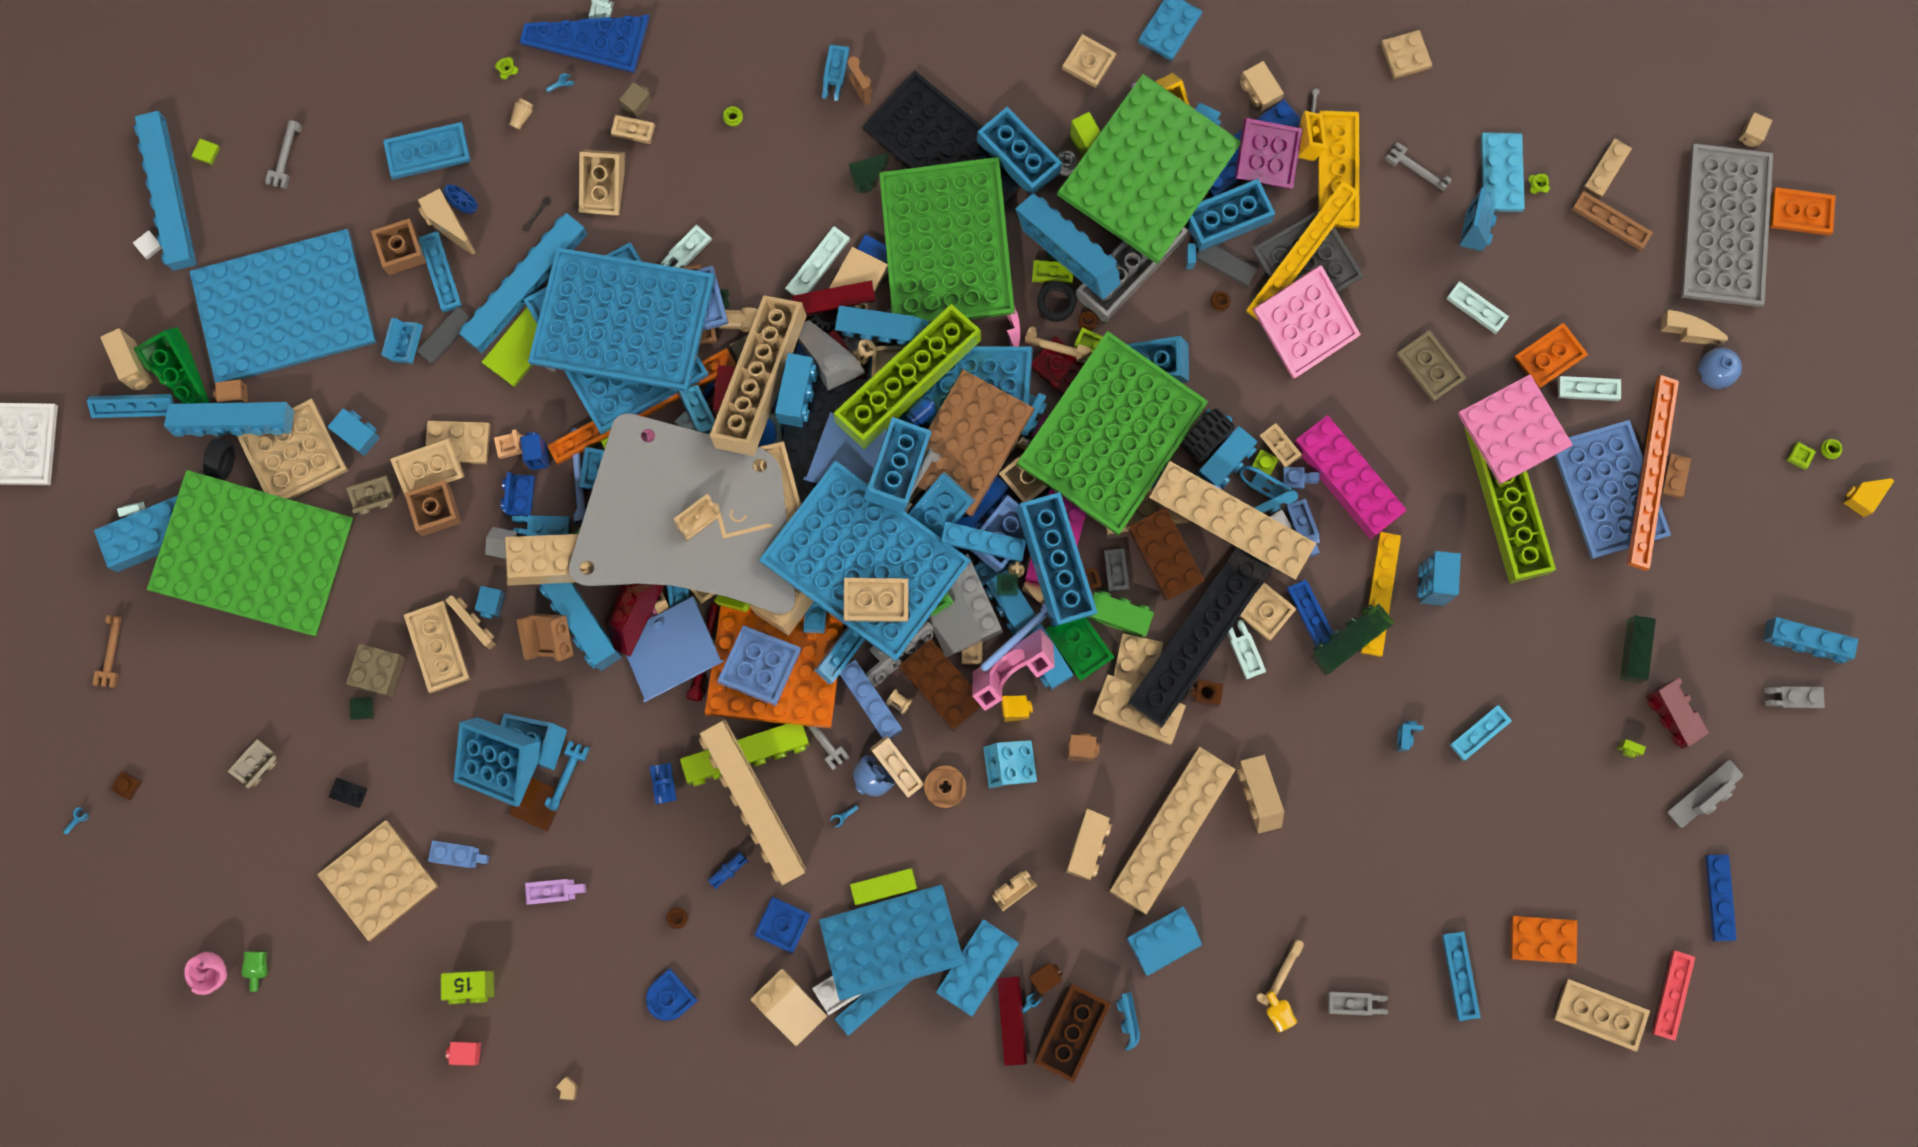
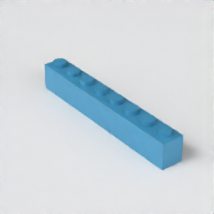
(165, 191)
(523, 282)

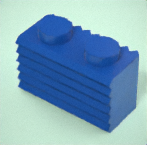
(534, 451)

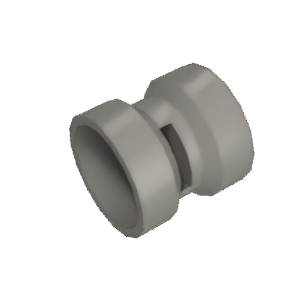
(1067, 166)

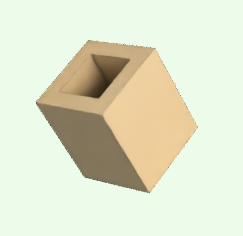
(1755, 130)

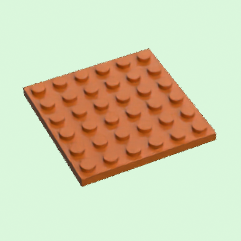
(806, 697)

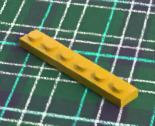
(1382, 584)

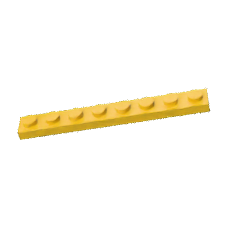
(1307, 244)

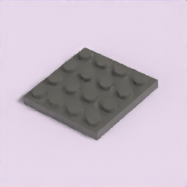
(1331, 254)

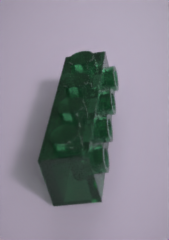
(1352, 639)

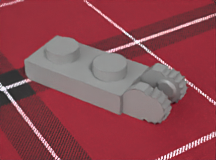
(1797, 697)
(1354, 1003)

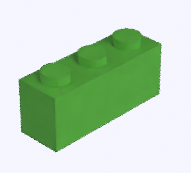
(1121, 614)

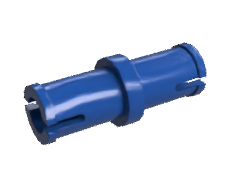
(727, 870)

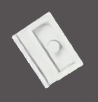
(828, 996)

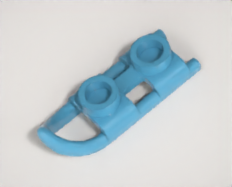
(1260, 481)
(1130, 1024)

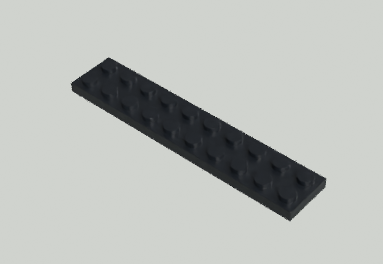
(1199, 637)

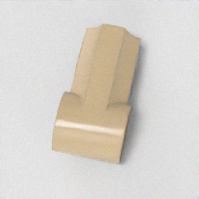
(740, 319)

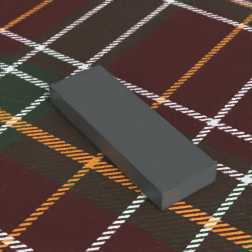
(1227, 264)
(443, 336)

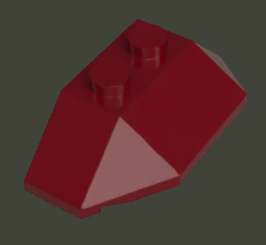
(631, 614)

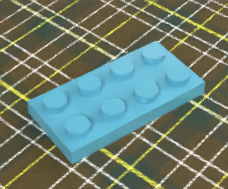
(1503, 170)

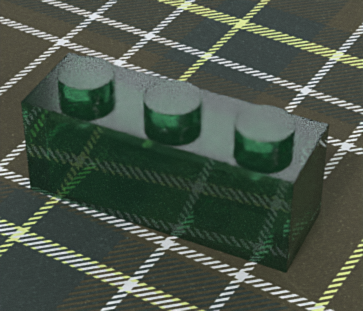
(1637, 649)

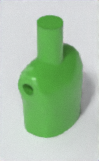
(254, 968)

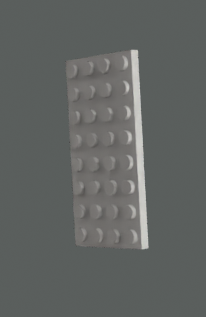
(1727, 225)

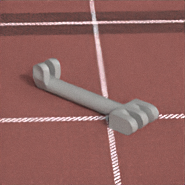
(1400, 157)
(279, 175)
(930, 457)
(833, 753)

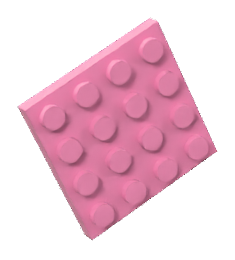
(1306, 321)
(1515, 429)

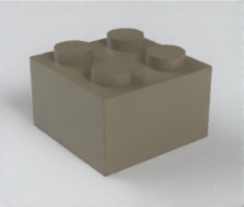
(375, 670)

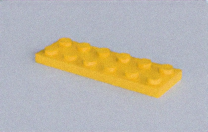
(1340, 161)

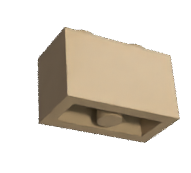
(1261, 87)

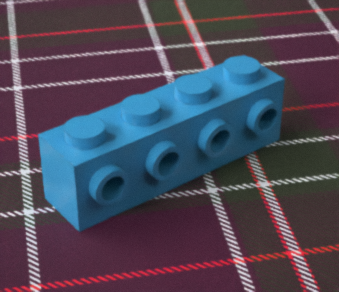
(1810, 640)

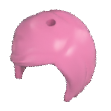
(205, 976)

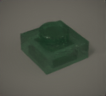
(1007, 585)
(361, 708)

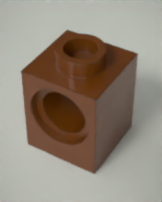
(1216, 693)
(1046, 978)

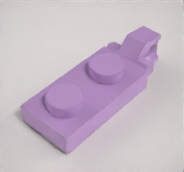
(552, 891)

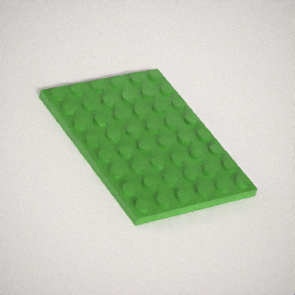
(1149, 168)
(947, 240)
(1112, 433)
(250, 553)

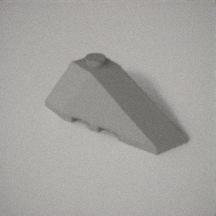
(833, 361)

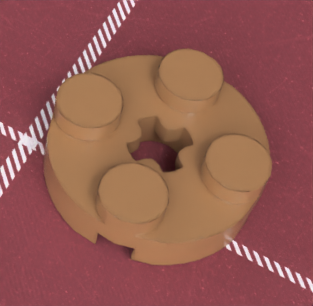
(954, 779)

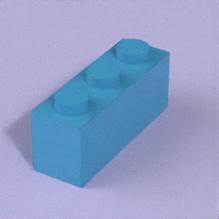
(1228, 458)

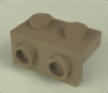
(371, 494)
(253, 763)

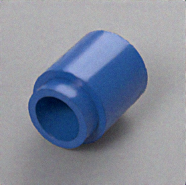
(921, 411)

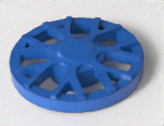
(460, 199)

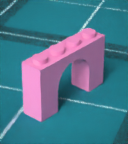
(1034, 651)

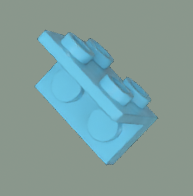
(1009, 763)

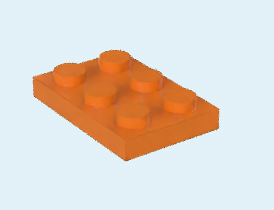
(1802, 211)
(1551, 355)
(1543, 939)

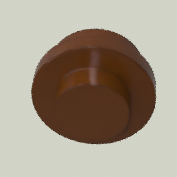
(1220, 301)
(1088, 320)
(677, 918)

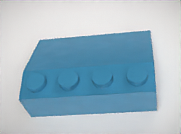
(495, 760)

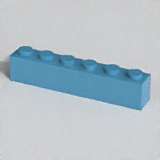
(229, 418)
(1018, 614)

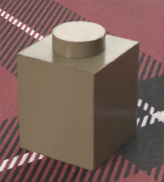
(635, 99)

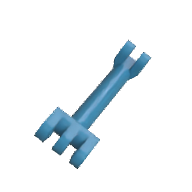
(553, 804)

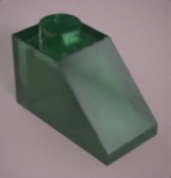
(866, 172)

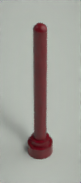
(695, 692)

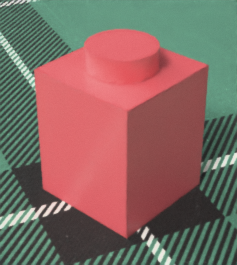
(463, 1053)

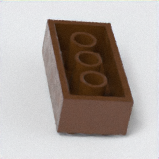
(1165, 554)
(940, 685)
(1072, 1033)

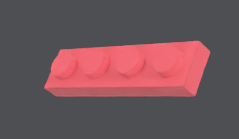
(1673, 995)

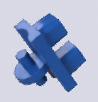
(663, 783)

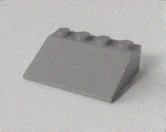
(968, 619)

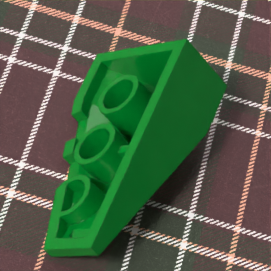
(173, 364)

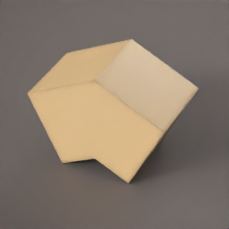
(661, 604)
(567, 1088)

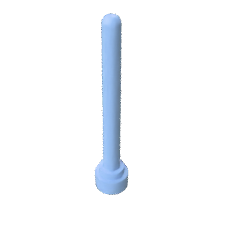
(580, 499)
(1016, 638)

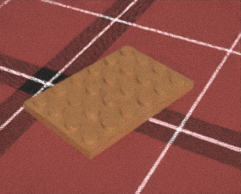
(974, 435)

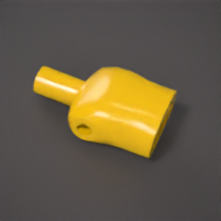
(1280, 1012)

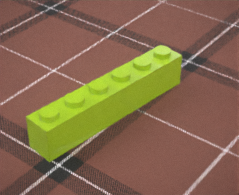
(756, 748)

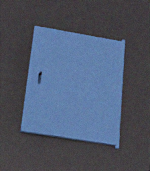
(840, 447)
(673, 649)

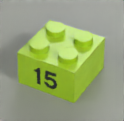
(467, 985)

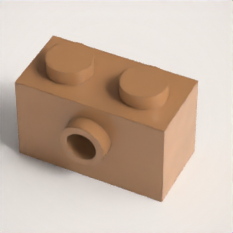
(1082, 747)

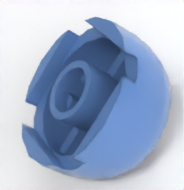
(1720, 368)
(871, 778)

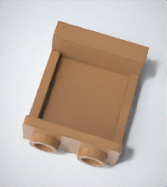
(545, 636)

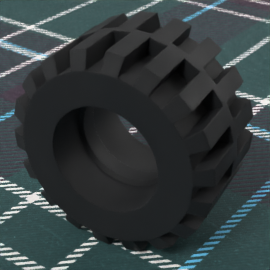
(1208, 435)

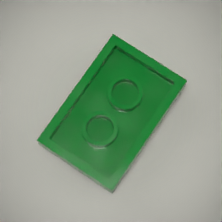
(1080, 647)

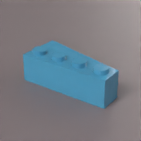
(879, 324)

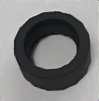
(1056, 286)
(219, 458)

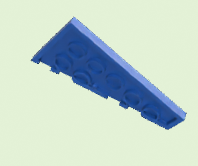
(595, 40)

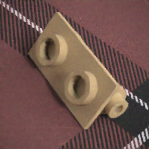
(1007, 895)

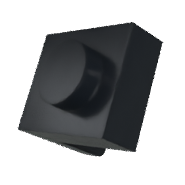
(347, 792)

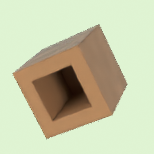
(230, 392)

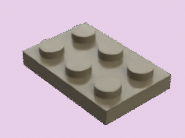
(1431, 366)

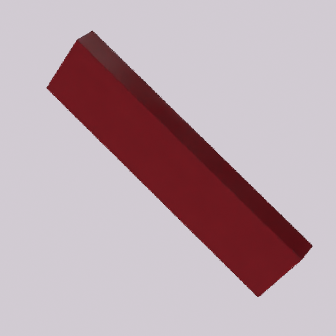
(834, 297)
(1012, 1021)

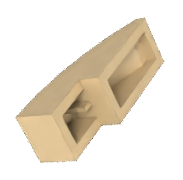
(1691, 328)

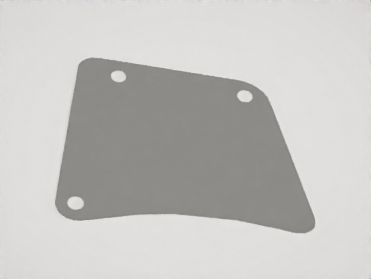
(647, 484)

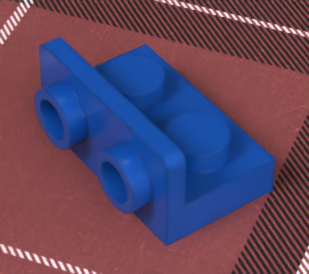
(518, 495)

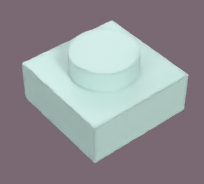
(131, 509)

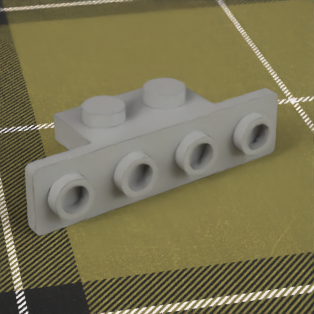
(887, 665)
(1706, 795)

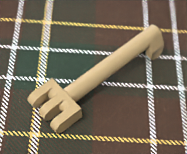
(1081, 352)
(1294, 951)

